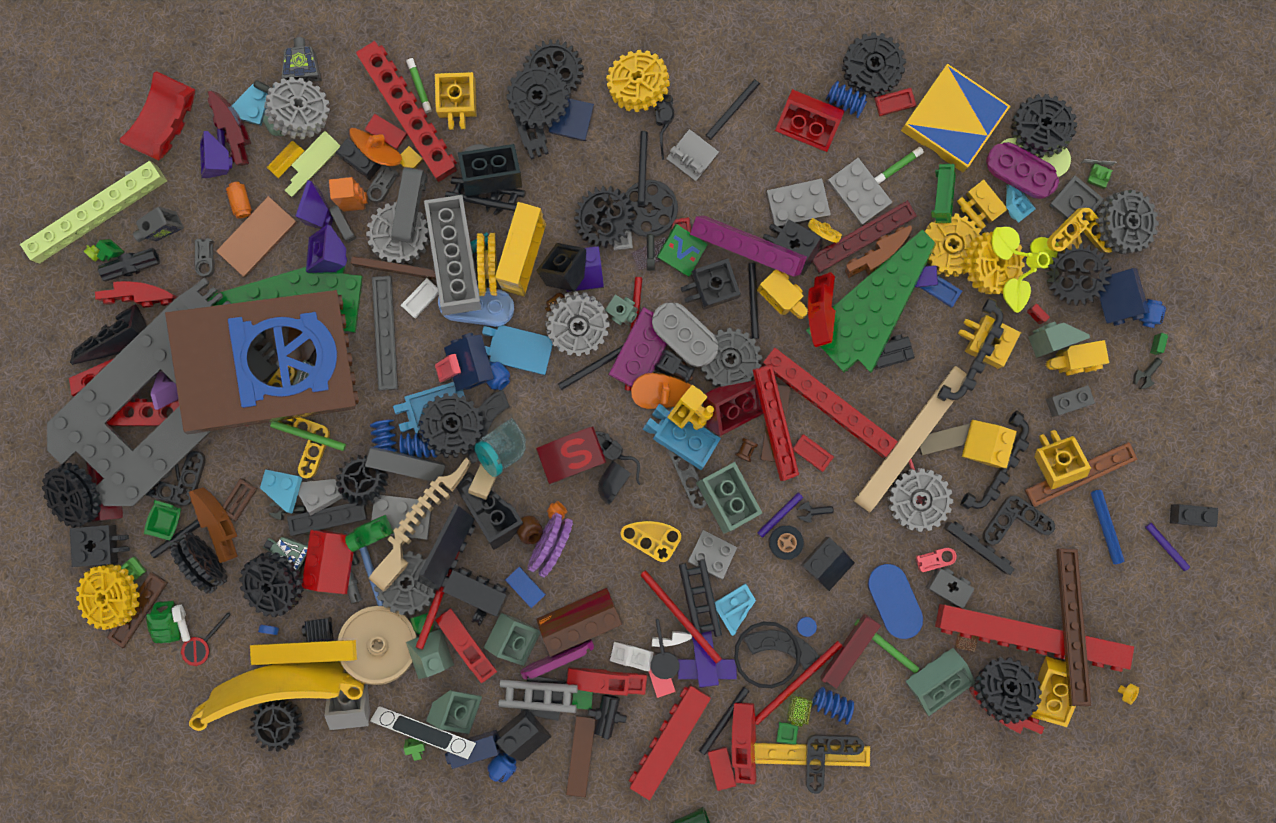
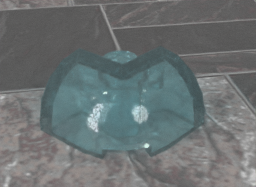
(507, 442)

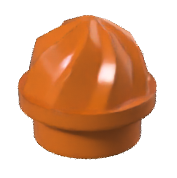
(556, 507)

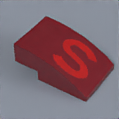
(571, 455)

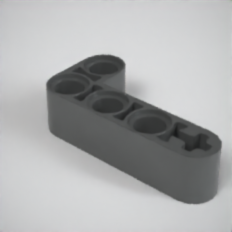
(408, 204)

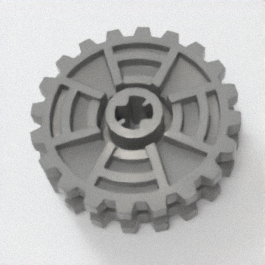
(296, 108)
(394, 250)
(579, 337)
(934, 504)

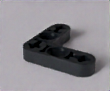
(176, 491)
(1011, 515)
(819, 753)

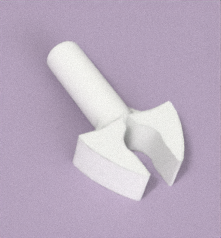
(179, 617)

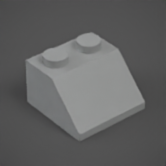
(347, 713)

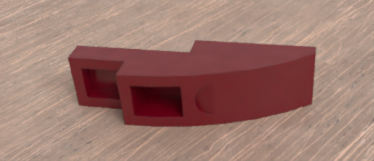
(228, 120)

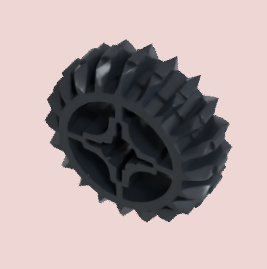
(377, 484)
(292, 722)

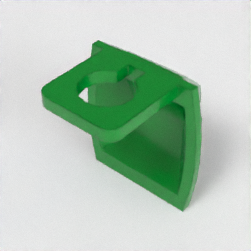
(162, 520)
(161, 624)

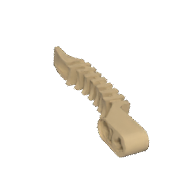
(394, 563)

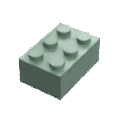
(729, 498)

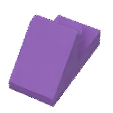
(163, 391)

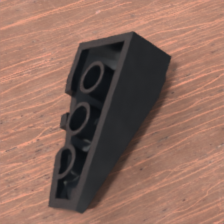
(111, 339)
(494, 515)

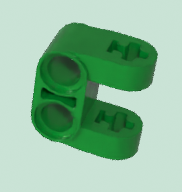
(369, 533)

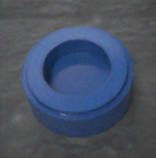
(806, 626)
(268, 629)

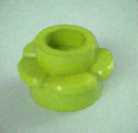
(92, 252)

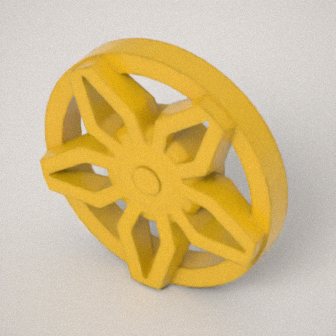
(824, 230)

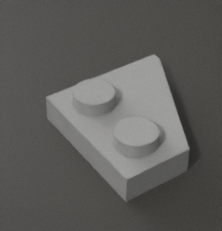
(319, 494)

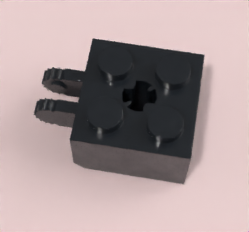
(796, 235)
(709, 296)
(106, 545)

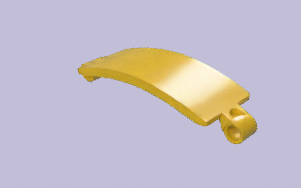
(276, 683)

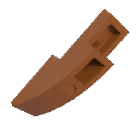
(885, 248)
(213, 516)

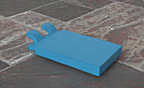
(519, 348)
(416, 402)
(688, 443)

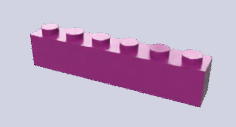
(748, 245)

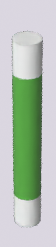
(419, 86)
(900, 164)

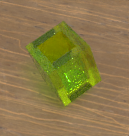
(799, 710)

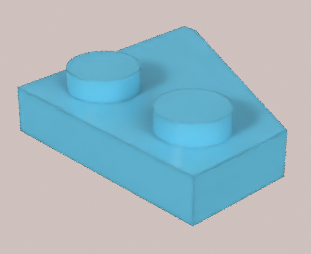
(251, 105)
(1018, 204)
(281, 488)
(734, 607)

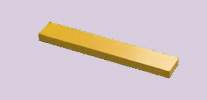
(303, 652)
(796, 755)

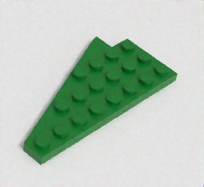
(301, 282)
(874, 306)

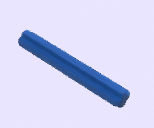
(1107, 527)

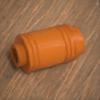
(238, 200)

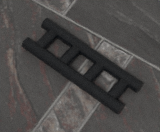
(492, 202)
(705, 588)

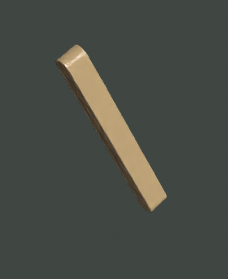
(908, 443)

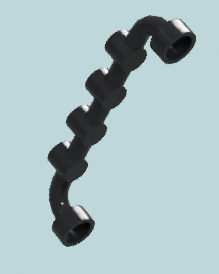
(986, 348)
(1001, 475)

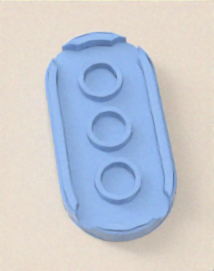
(494, 310)

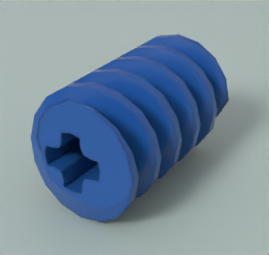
(847, 99)
(383, 435)
(414, 446)
(834, 704)

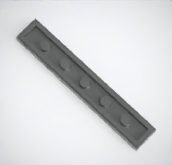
(385, 333)

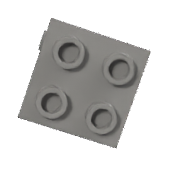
(692, 155)
(715, 552)

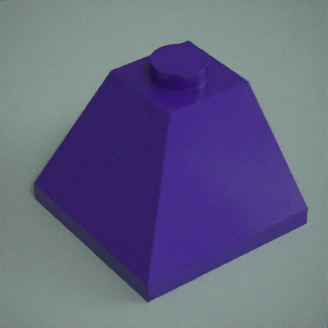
(213, 157)
(313, 208)
(325, 252)
(593, 271)

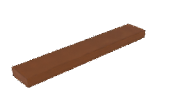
(1099, 466)

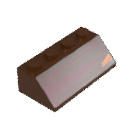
(578, 622)

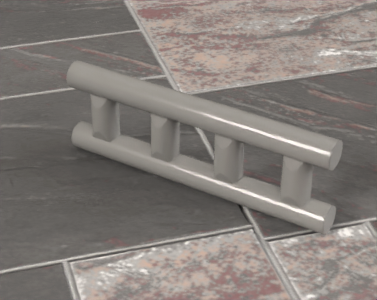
(546, 687)

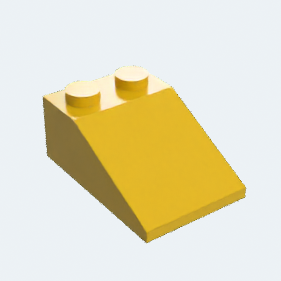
(1054, 697)

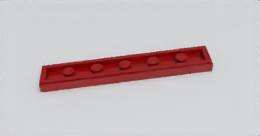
(775, 422)

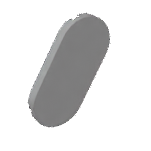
(685, 334)

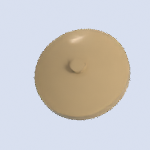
(379, 645)

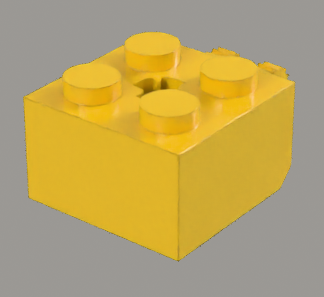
(450, 106)
(783, 294)
(1003, 345)
(1080, 358)
(1065, 450)

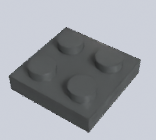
(1075, 196)

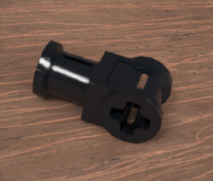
(673, 366)

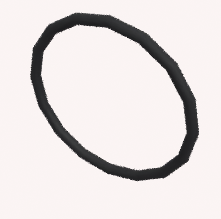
(797, 657)

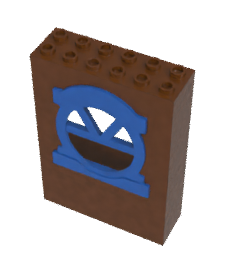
(213, 369)

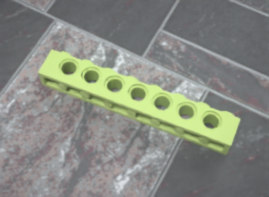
(93, 212)

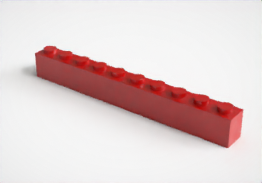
(1029, 636)

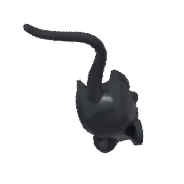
(664, 116)
(613, 450)

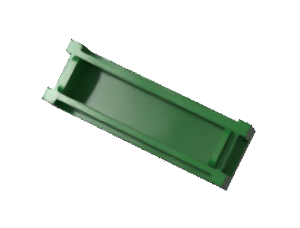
(945, 193)

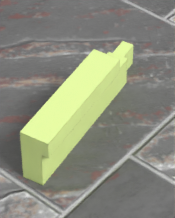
(312, 161)

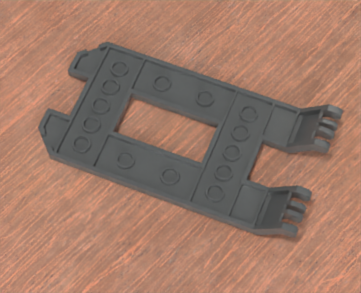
(83, 421)

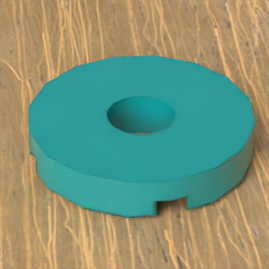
(488, 458)

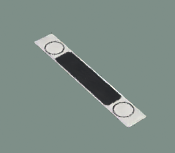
(423, 732)

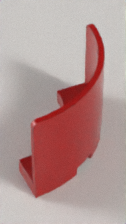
(160, 117)

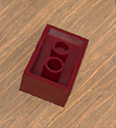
(732, 406)

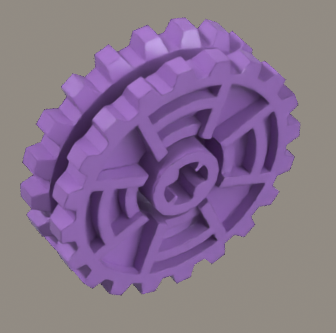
(550, 545)

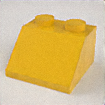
(989, 444)

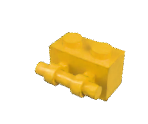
(985, 201)
(688, 406)

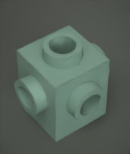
(622, 310)

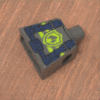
(301, 62)
(157, 225)

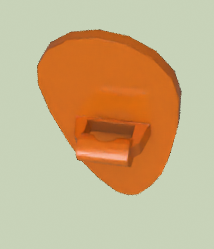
(375, 147)
(656, 389)

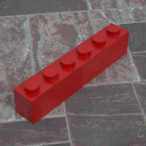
(669, 742)

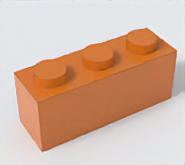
(347, 194)

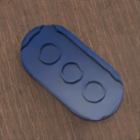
(895, 601)

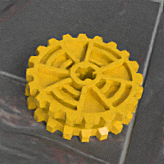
(638, 80)
(958, 232)
(486, 264)
(988, 270)
(107, 596)

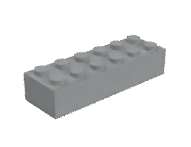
(452, 255)

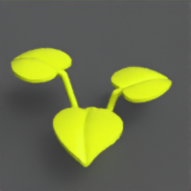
(1004, 243)

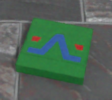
(682, 250)

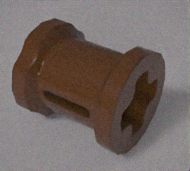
(746, 450)

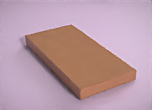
(256, 236)

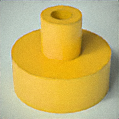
(1129, 693)

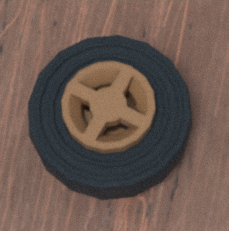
(792, 546)

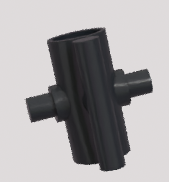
(606, 716)

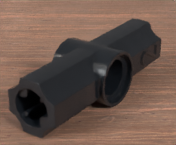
(128, 264)

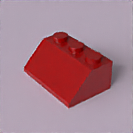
(809, 120)
(327, 562)

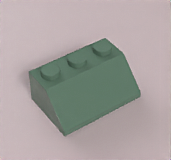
(1055, 337)
(941, 681)

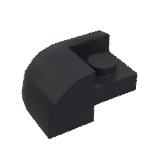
(612, 482)

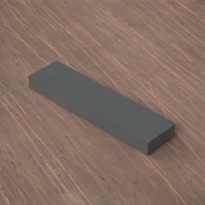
(404, 464)

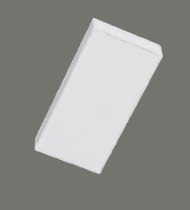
(420, 298)

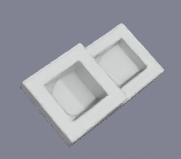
(677, 638)
(631, 656)

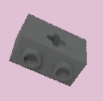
(1070, 401)
(939, 585)

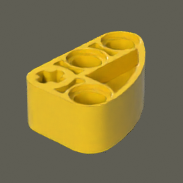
(657, 533)

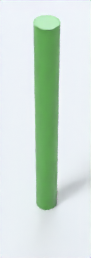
(308, 435)
(894, 652)

